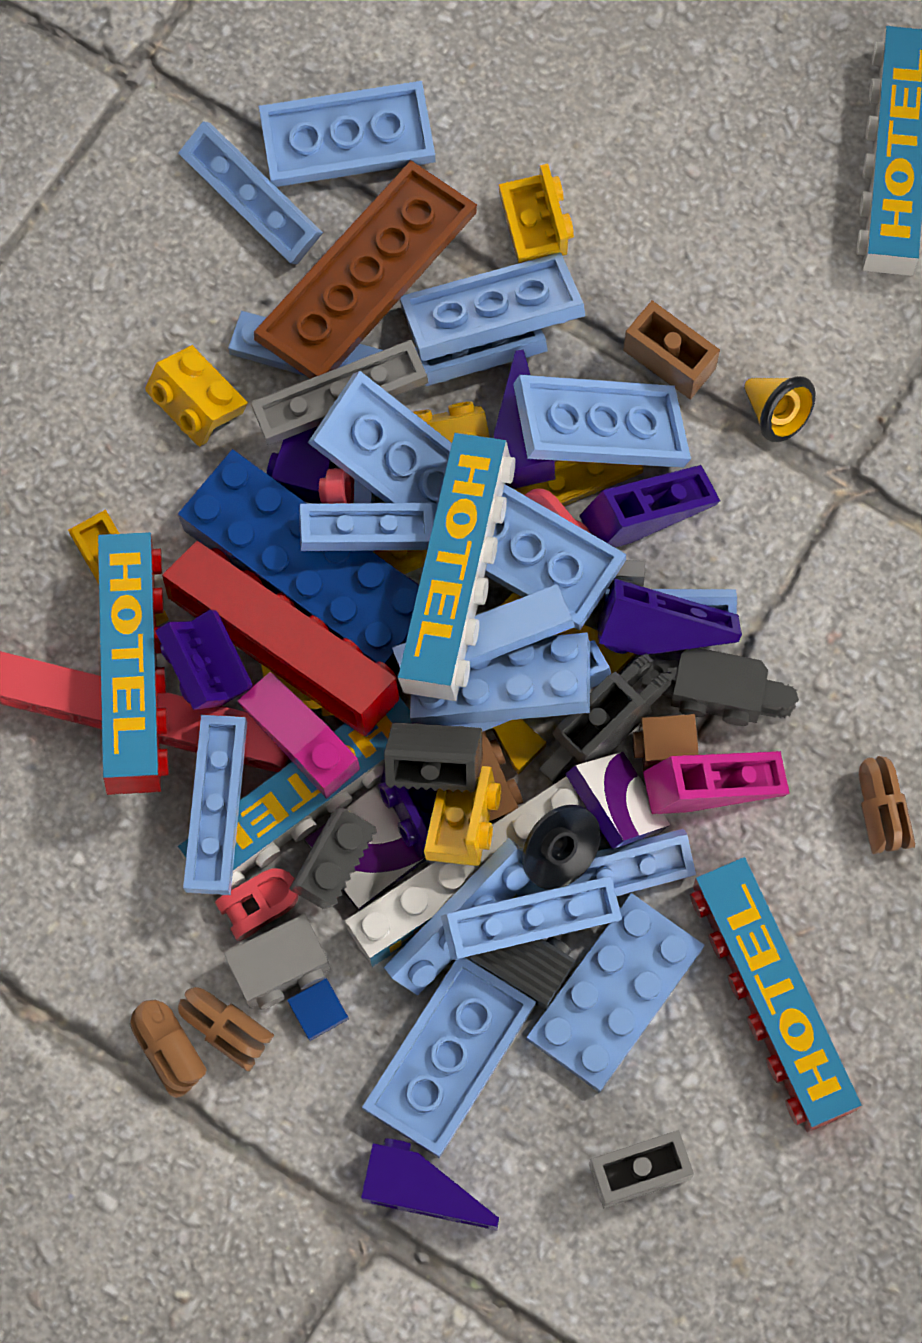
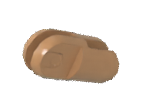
(884, 807)
(225, 1027)
(167, 1047)

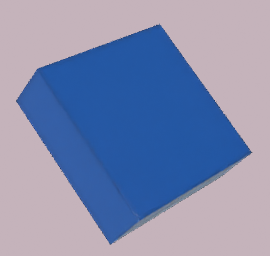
(318, 1009)

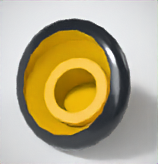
(790, 397)

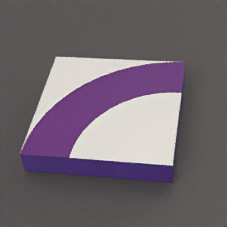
(616, 799)
(385, 859)

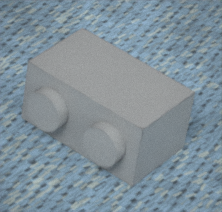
(278, 962)
(641, 1169)

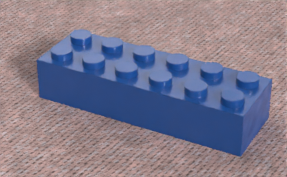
(259, 531)

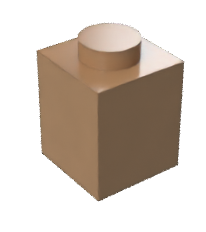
(664, 738)

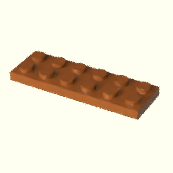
(365, 272)

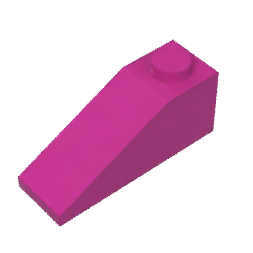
(300, 734)
(714, 781)

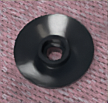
(561, 846)

